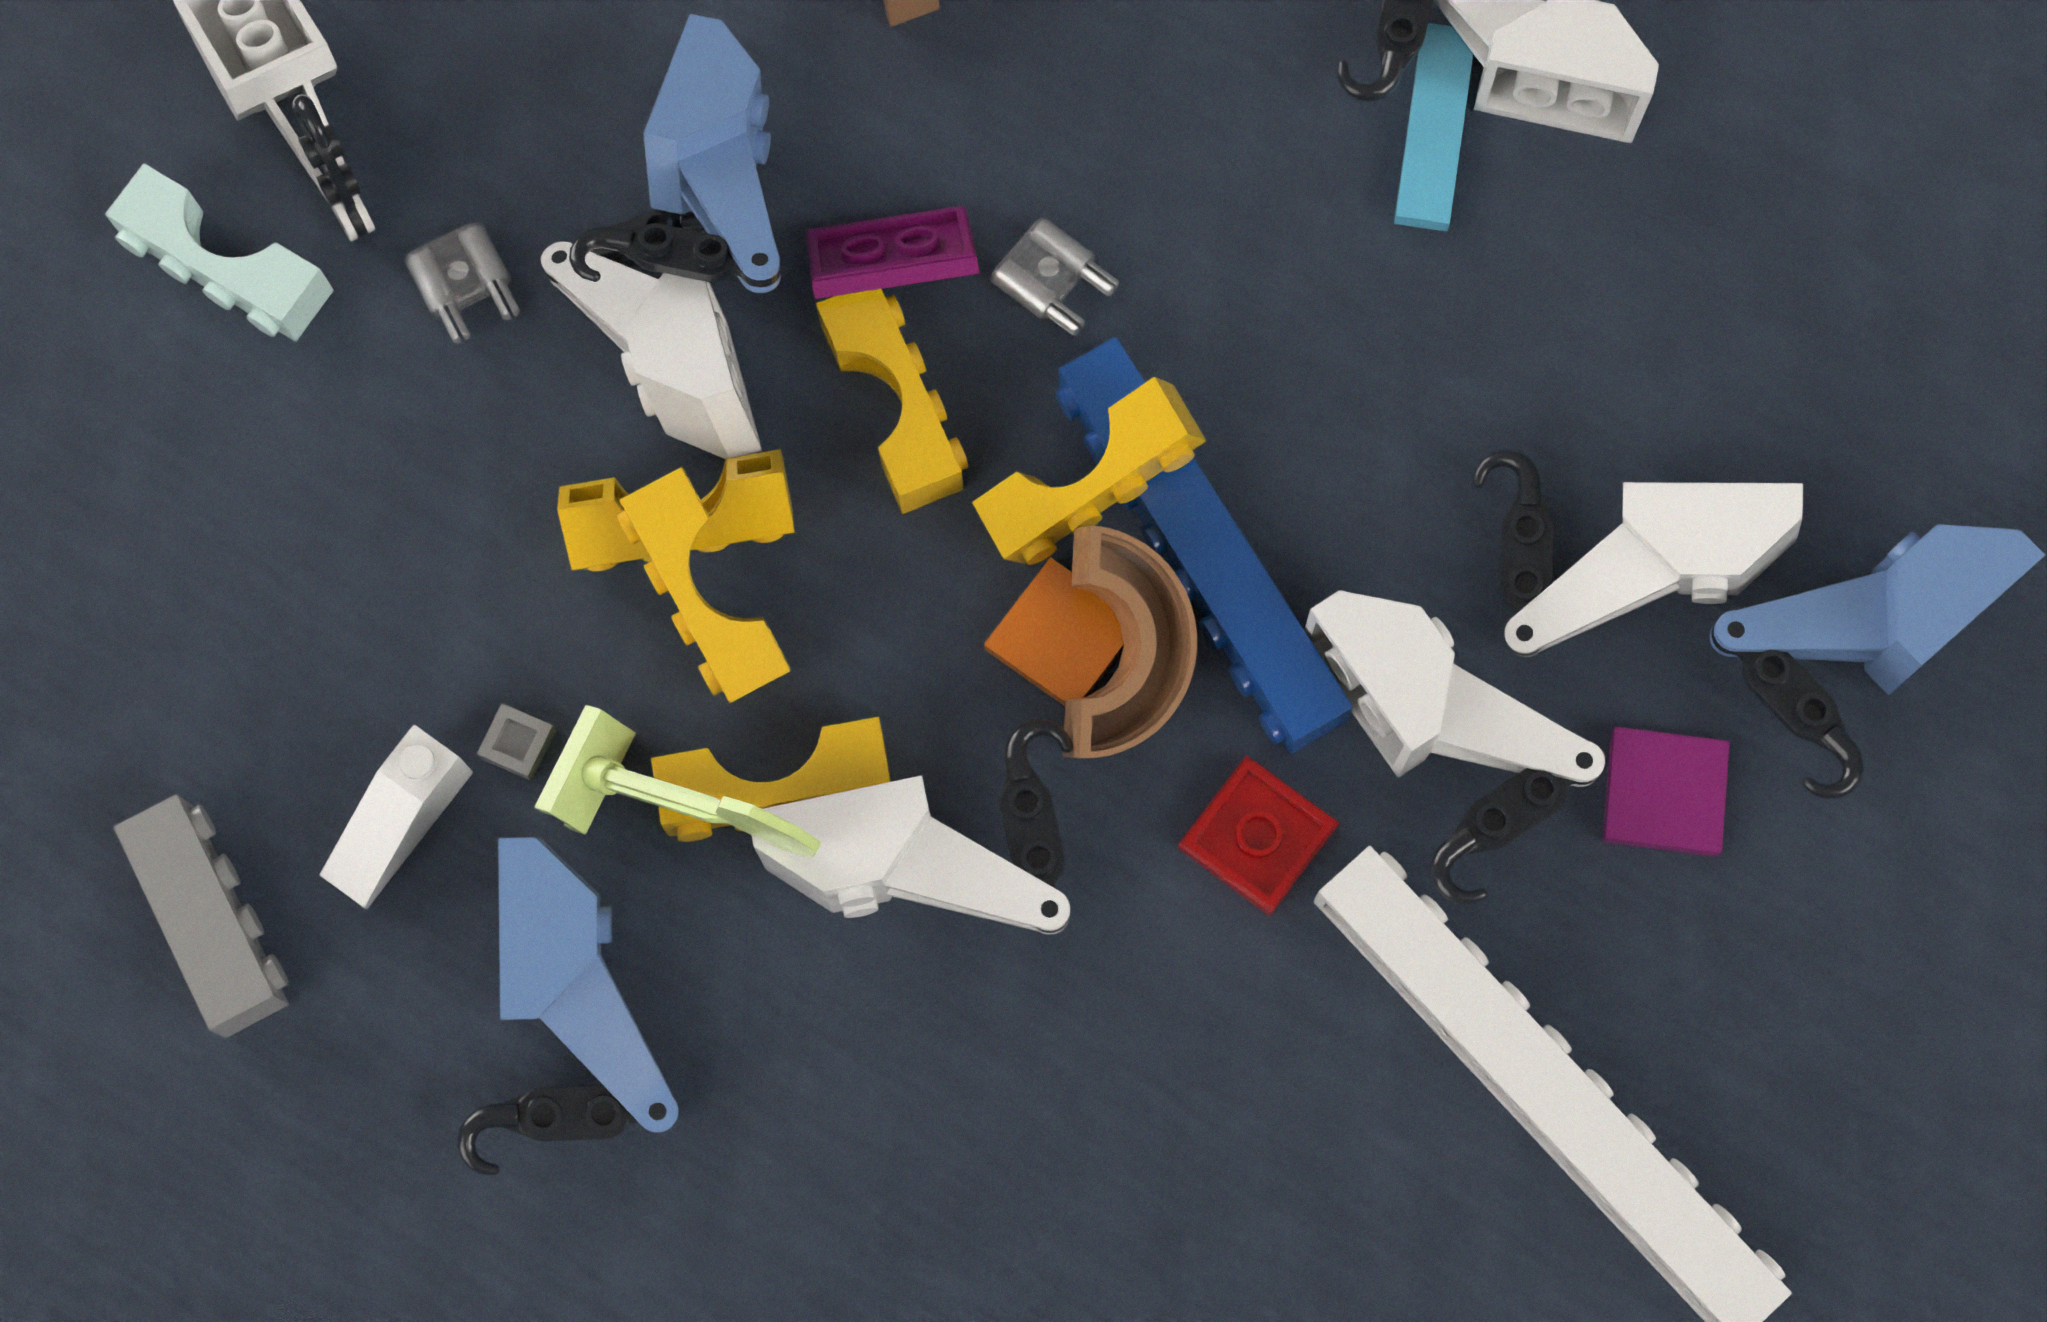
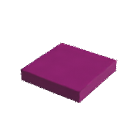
(1666, 791)

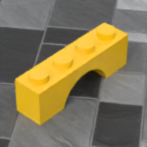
(1147, 435)
(917, 454)
(743, 506)
(736, 649)
(844, 760)

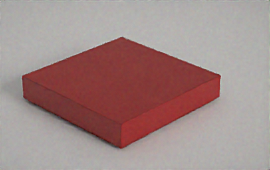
(1258, 835)

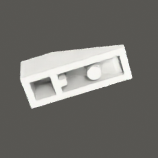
(394, 815)

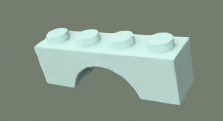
(271, 285)

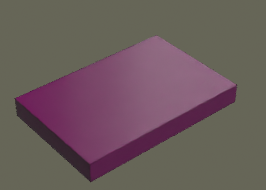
(891, 252)

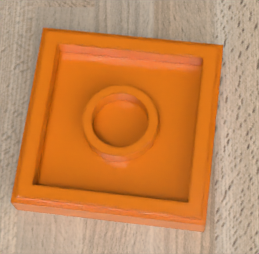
(1058, 635)

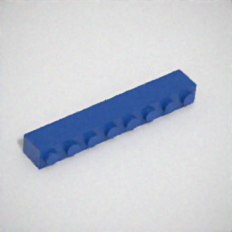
(1215, 567)

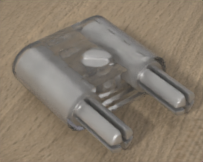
(1045, 269)
(458, 273)

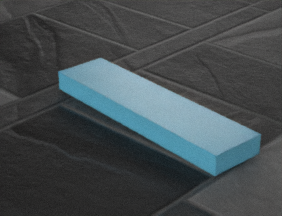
(1434, 130)

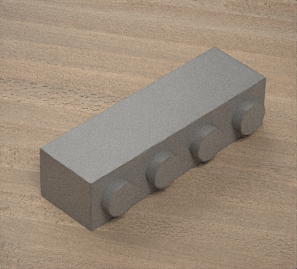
(202, 915)

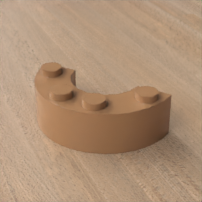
(1156, 637)

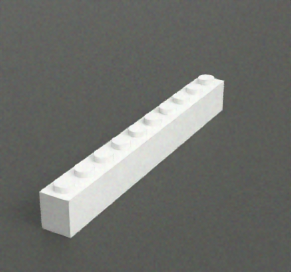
(1550, 1094)

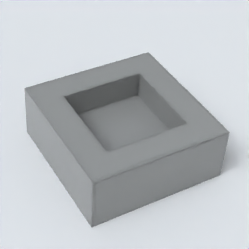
(516, 742)

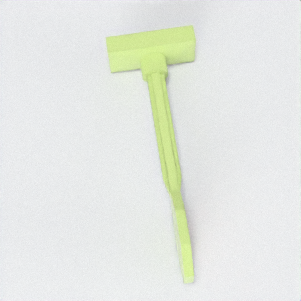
(593, 768)

